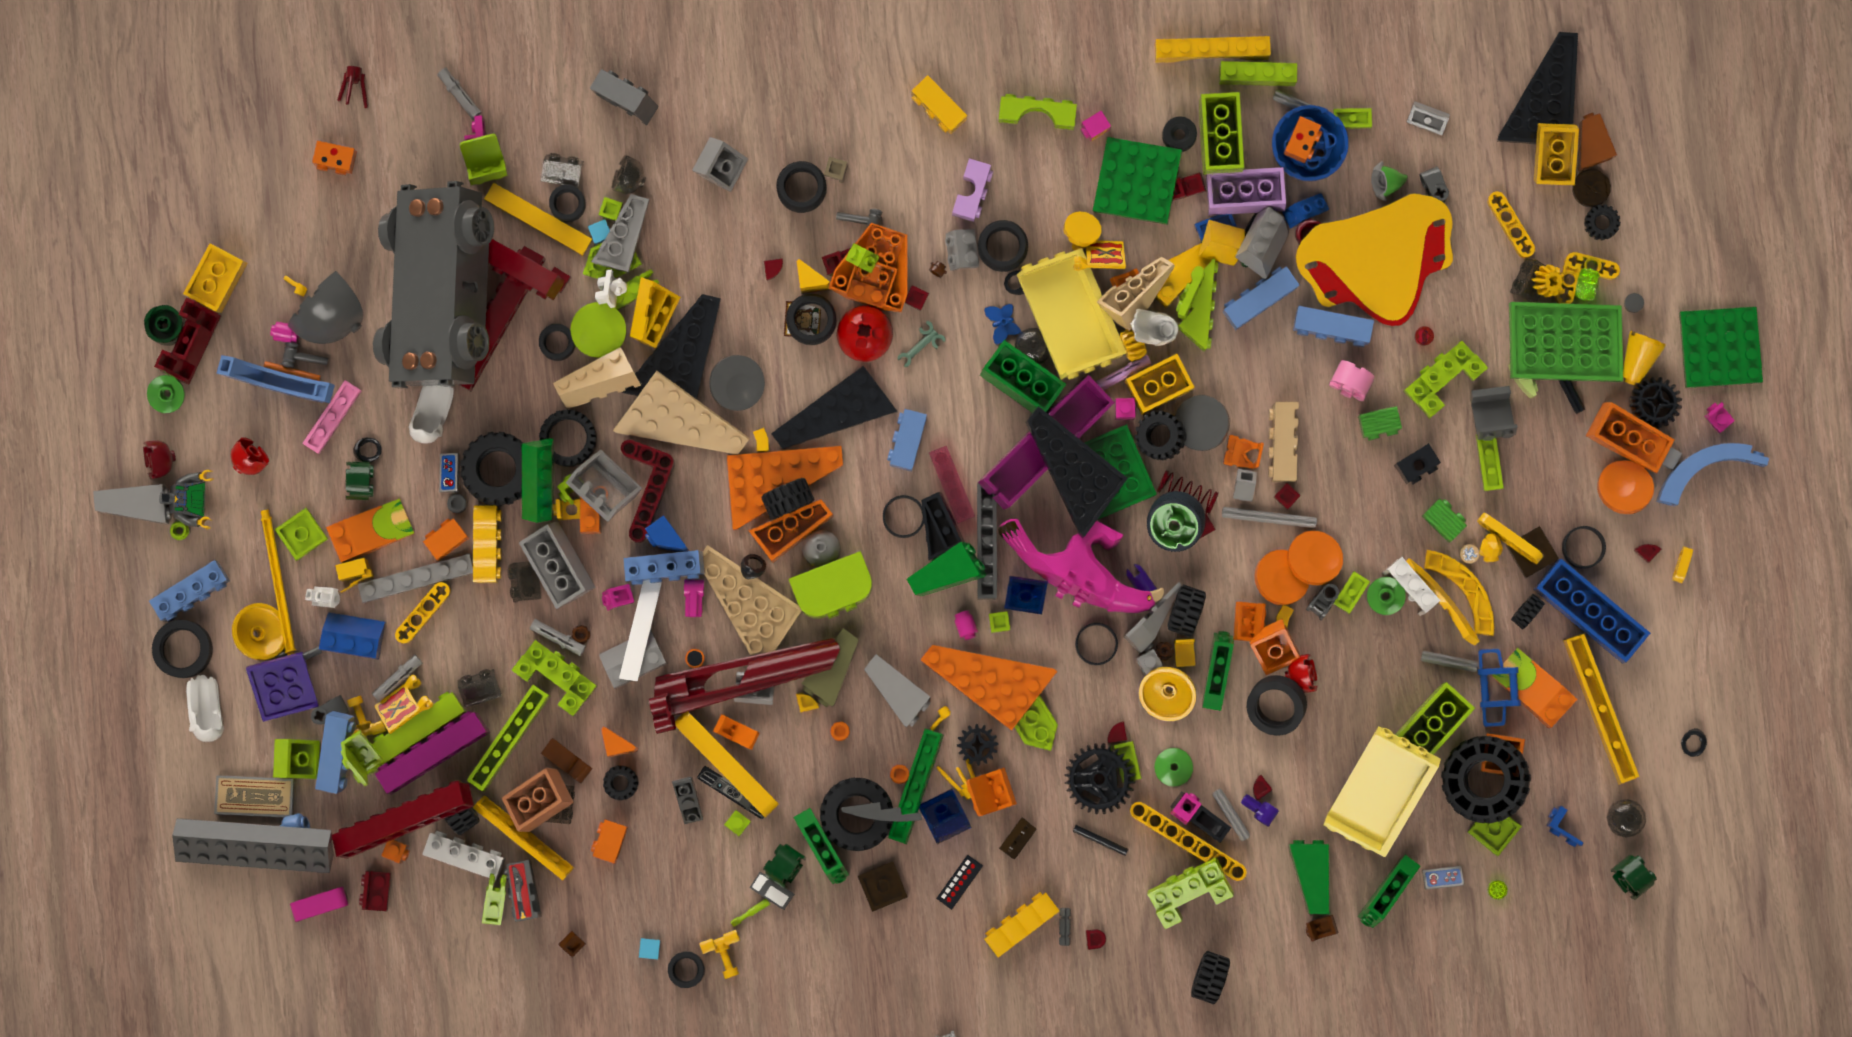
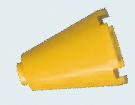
(1640, 356)

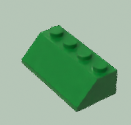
(1022, 378)
(538, 480)

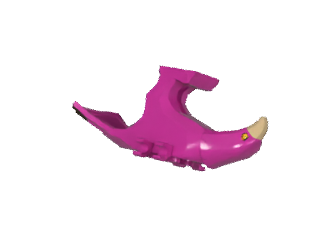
(1078, 570)

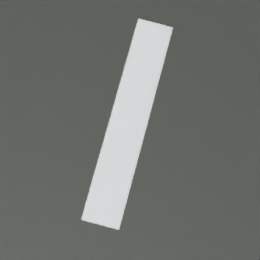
(640, 631)

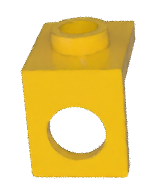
(559, 510)
(1184, 652)

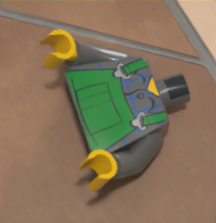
(188, 499)

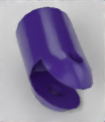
(1142, 580)

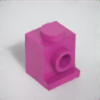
(1194, 804)

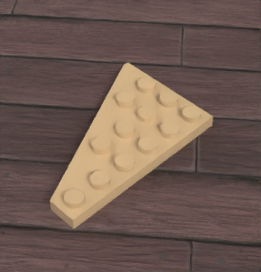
(674, 416)
(754, 608)

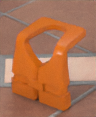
(1237, 452)

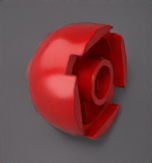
(248, 458)
(1303, 673)

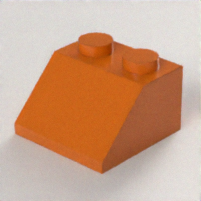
(1274, 647)

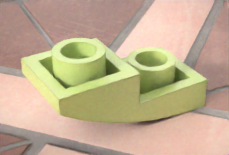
(1527, 386)

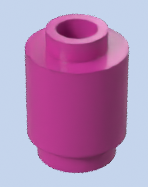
(283, 333)
(965, 625)

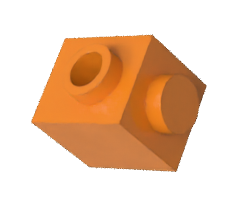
(396, 851)

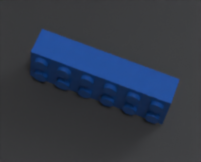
(1591, 611)

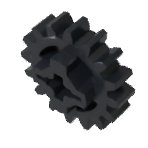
(986, 744)

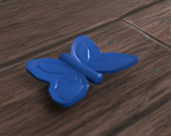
(1004, 322)

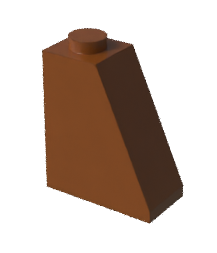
(1593, 142)

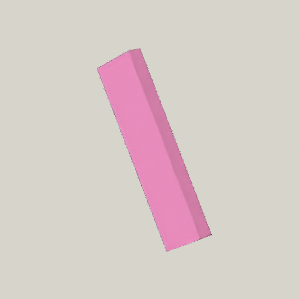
(332, 417)

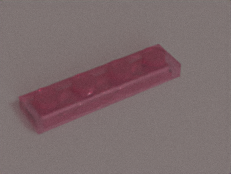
(951, 484)

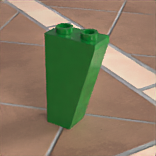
(948, 570)
(1218, 670)
(821, 846)
(1312, 872)
(1388, 892)

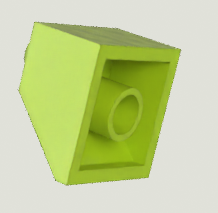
(296, 758)

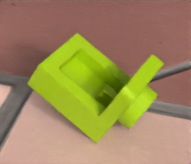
(862, 258)
(565, 490)

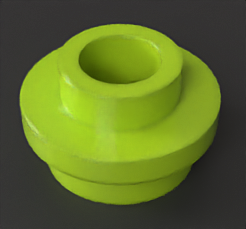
(173, 531)

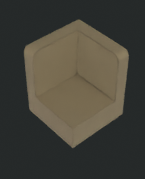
(836, 169)

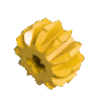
(1548, 280)
(1134, 349)

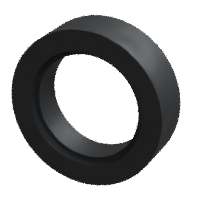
(205, 649)
(1270, 726)

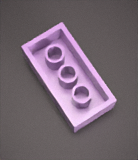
(1246, 191)

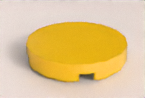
(1082, 229)

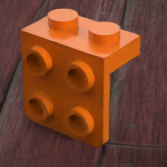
(991, 792)

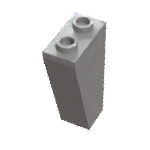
(134, 503)
(898, 691)

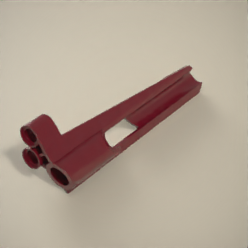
(685, 689)

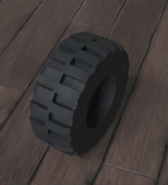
(1456, 780)

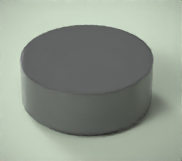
(1634, 303)
(457, 503)

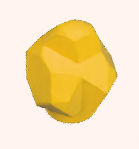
(1491, 548)

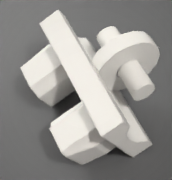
(611, 289)
(323, 597)

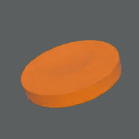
(1625, 487)
(1315, 558)
(1277, 581)

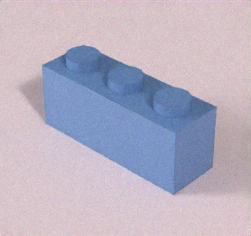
(907, 439)

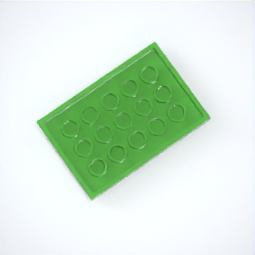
(1566, 342)

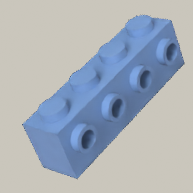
(1260, 298)
(1333, 325)
(664, 566)
(189, 590)
(331, 771)

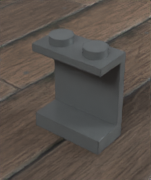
(1493, 413)

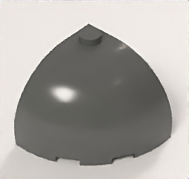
(329, 313)

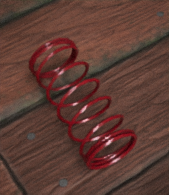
(1209, 506)

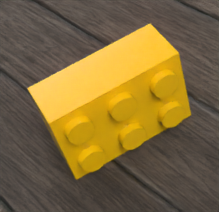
(1556, 154)
(1159, 384)

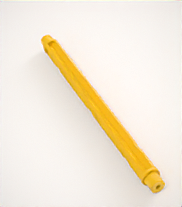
(278, 582)

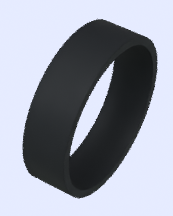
(899, 497)
(1602, 542)
(1098, 624)

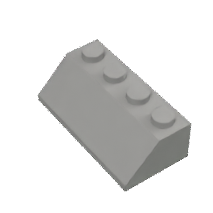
(557, 564)

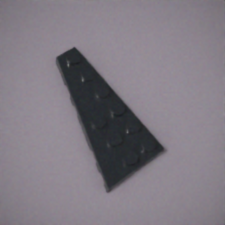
(842, 407)

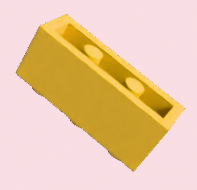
(938, 105)

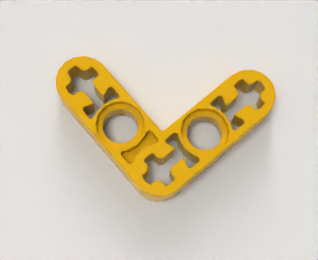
(1575, 270)

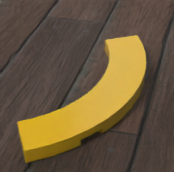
(1468, 585)
(1447, 603)

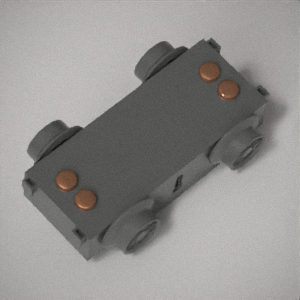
(437, 286)

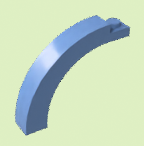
(275, 380)
(1682, 473)

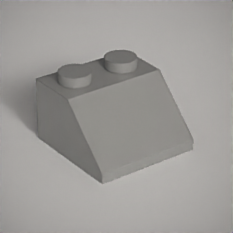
(720, 164)

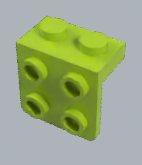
(483, 159)
(359, 756)

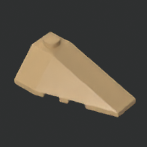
(1136, 293)

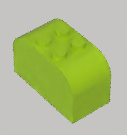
(1221, 133)
(833, 587)
(1436, 718)

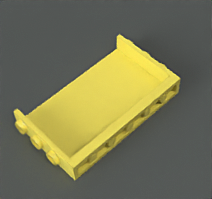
(1068, 314)
(1382, 791)

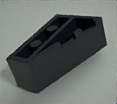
(940, 526)

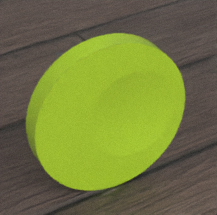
(598, 329)

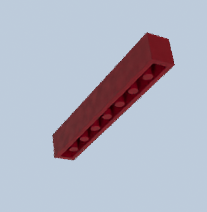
(501, 312)
(402, 820)

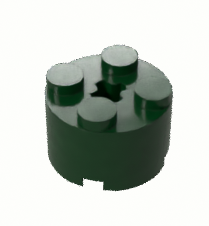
(154, 320)
(359, 480)
(784, 865)
(1633, 876)

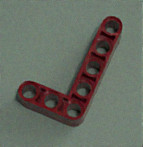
(650, 488)

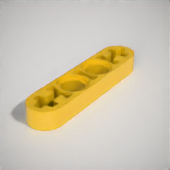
(1513, 223)
(1510, 538)
(425, 615)

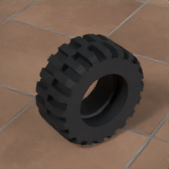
(471, 468)
(830, 814)

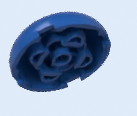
(1332, 142)

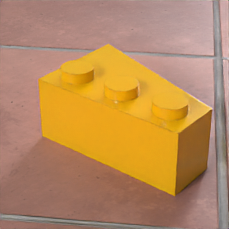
(652, 312)

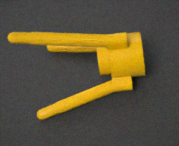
(963, 792)

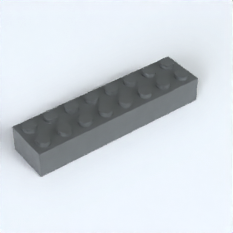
(253, 845)

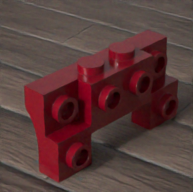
(191, 342)

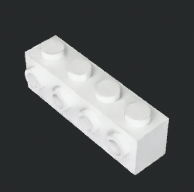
(462, 855)

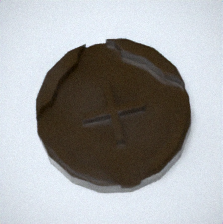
(1591, 188)

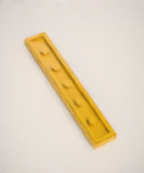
(538, 219)
(526, 840)

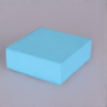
(599, 231)
(649, 948)

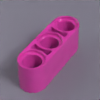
(319, 904)

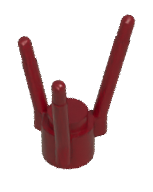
(353, 76)

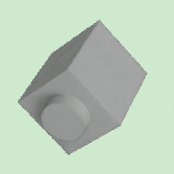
(1244, 485)
(1149, 662)

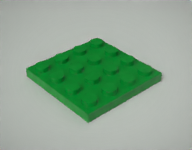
(1137, 180)
(1720, 347)
(1121, 452)

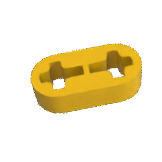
(1682, 564)

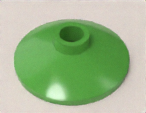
(157, 397)
(1395, 591)
(1163, 767)

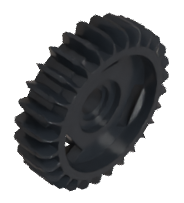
(1107, 764)

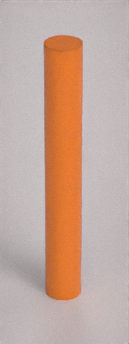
(292, 371)

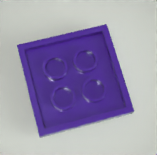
(282, 686)

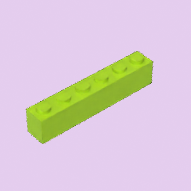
(418, 728)
(508, 738)

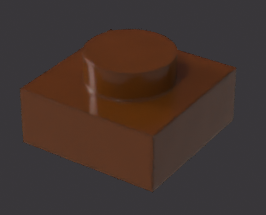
(572, 944)

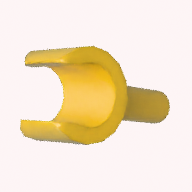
(300, 289)
(944, 713)

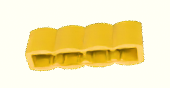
(486, 544)
(1022, 924)

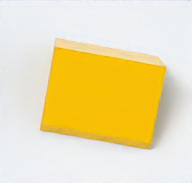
(1221, 242)
(810, 279)

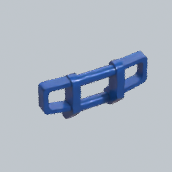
(1484, 672)

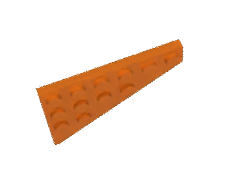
(759, 473)
(995, 684)

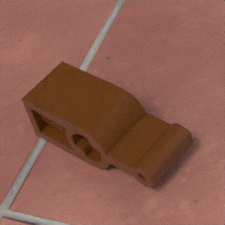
(566, 760)

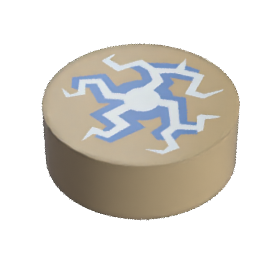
(1469, 554)

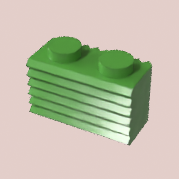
(1380, 422)
(1444, 519)

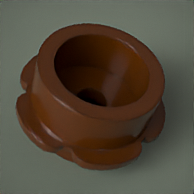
(938, 269)
(582, 629)
(1159, 650)

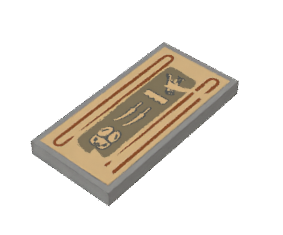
(254, 796)

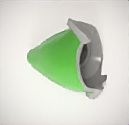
(1390, 180)

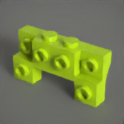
(1434, 378)
(564, 675)
(1186, 887)

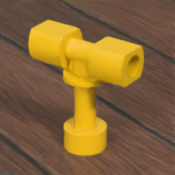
(366, 727)
(721, 945)

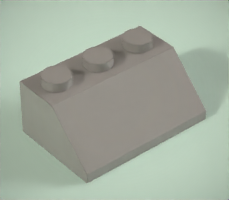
(1263, 241)
(613, 660)

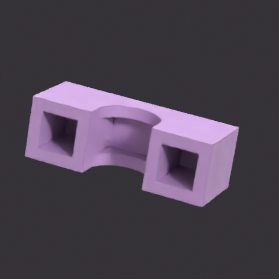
(968, 206)

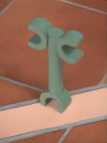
(931, 335)

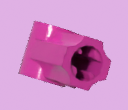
(693, 592)

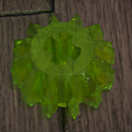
(1587, 284)

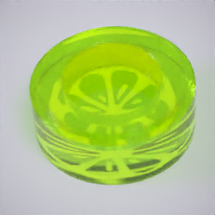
(1497, 889)

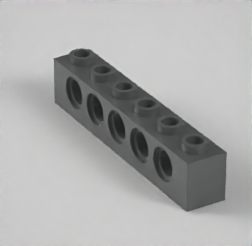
(987, 544)

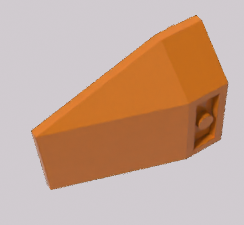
(887, 283)

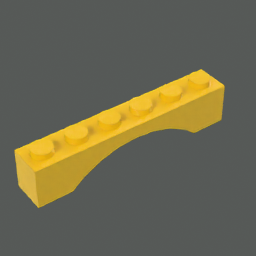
(1225, 47)

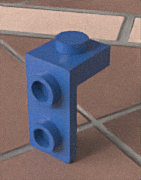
(1305, 209)
(1555, 818)

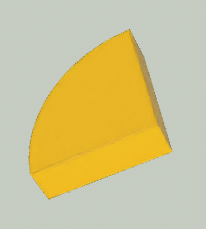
(806, 702)

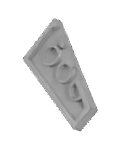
(621, 242)

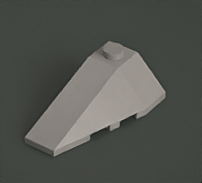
(1147, 628)

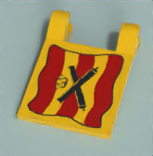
(1101, 255)
(401, 706)

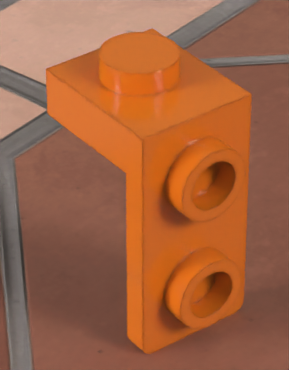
(736, 732)

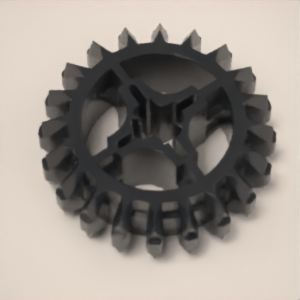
(1656, 395)

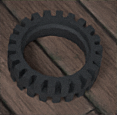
(590, 431)

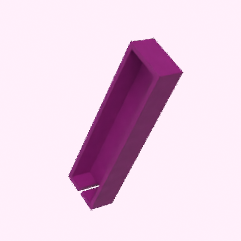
(1024, 463)

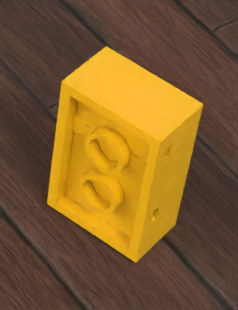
(215, 278)

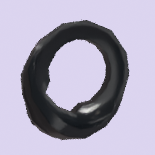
(1017, 291)
(356, 450)
(750, 573)
(1703, 739)

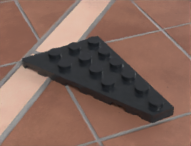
(1548, 95)
(685, 349)
(1080, 474)

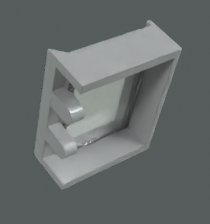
(603, 485)

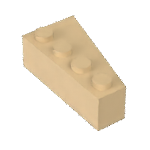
(597, 379)
(1283, 442)

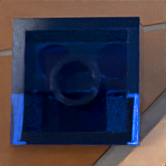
(1025, 595)
(945, 816)

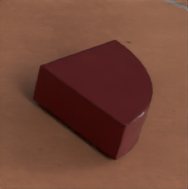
(772, 268)
(1647, 551)
(1117, 733)
(1261, 788)

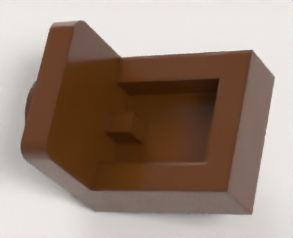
(1321, 928)

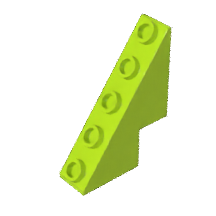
(1198, 322)

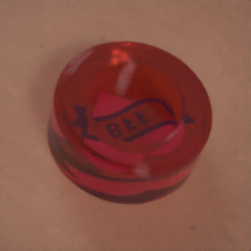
(1424, 336)

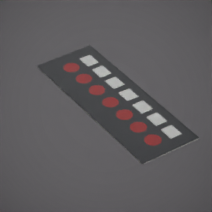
(959, 882)

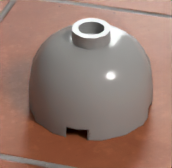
(821, 548)

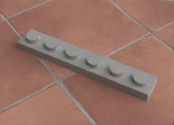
(416, 578)

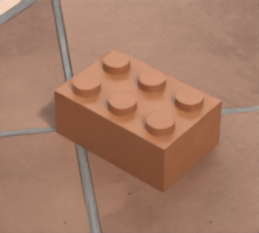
(537, 800)

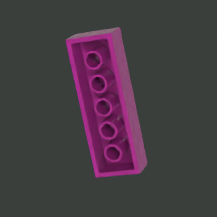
(431, 753)

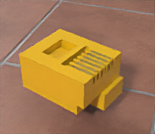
(353, 570)

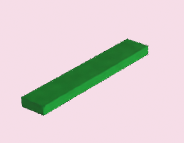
(916, 783)

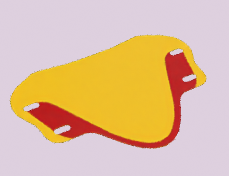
(1379, 257)

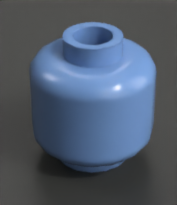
(296, 820)

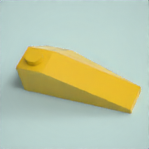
(1180, 275)

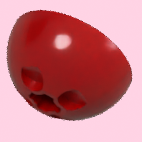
(862, 346)

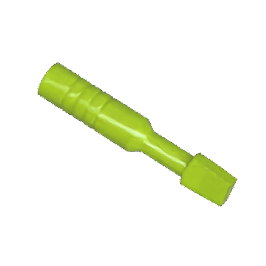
(752, 911)

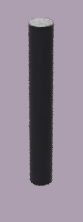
(1100, 840)

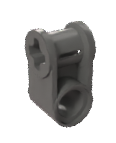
(1433, 181)
(1323, 602)
(336, 704)

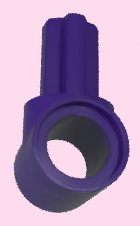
(1263, 812)

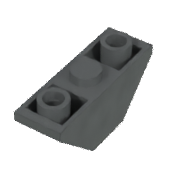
(687, 800)

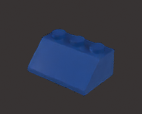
(664, 536)
(352, 635)

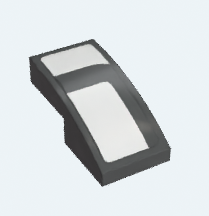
(771, 891)

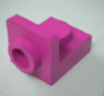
(478, 128)
(1718, 417)
(617, 597)

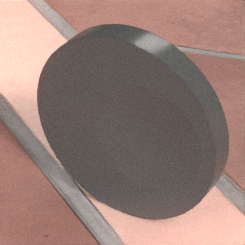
(736, 382)
(1204, 421)

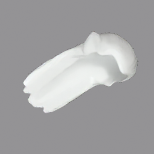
(1154, 327)
(430, 413)
(204, 708)

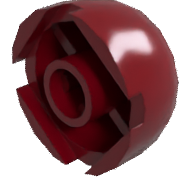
(158, 458)

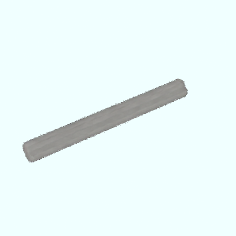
(1269, 517)

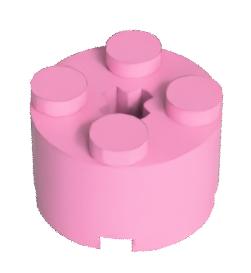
(1352, 380)

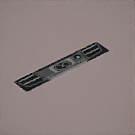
(727, 789)

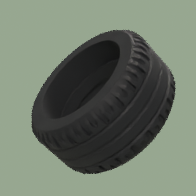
(795, 167)
(1003, 266)
(811, 299)

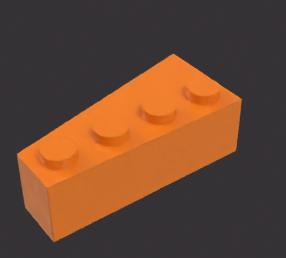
(787, 531)

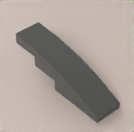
(874, 812)

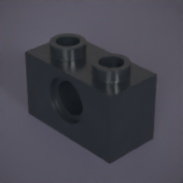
(1406, 466)

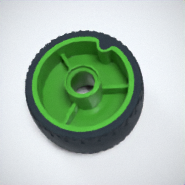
(1176, 507)

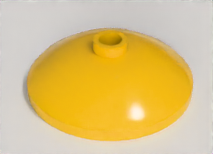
(266, 622)
(1163, 703)

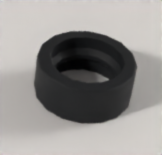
(567, 189)
(556, 356)
(671, 969)

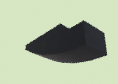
(1206, 821)

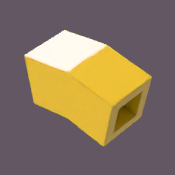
(761, 440)
(1284, 613)

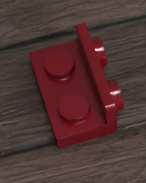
(375, 891)

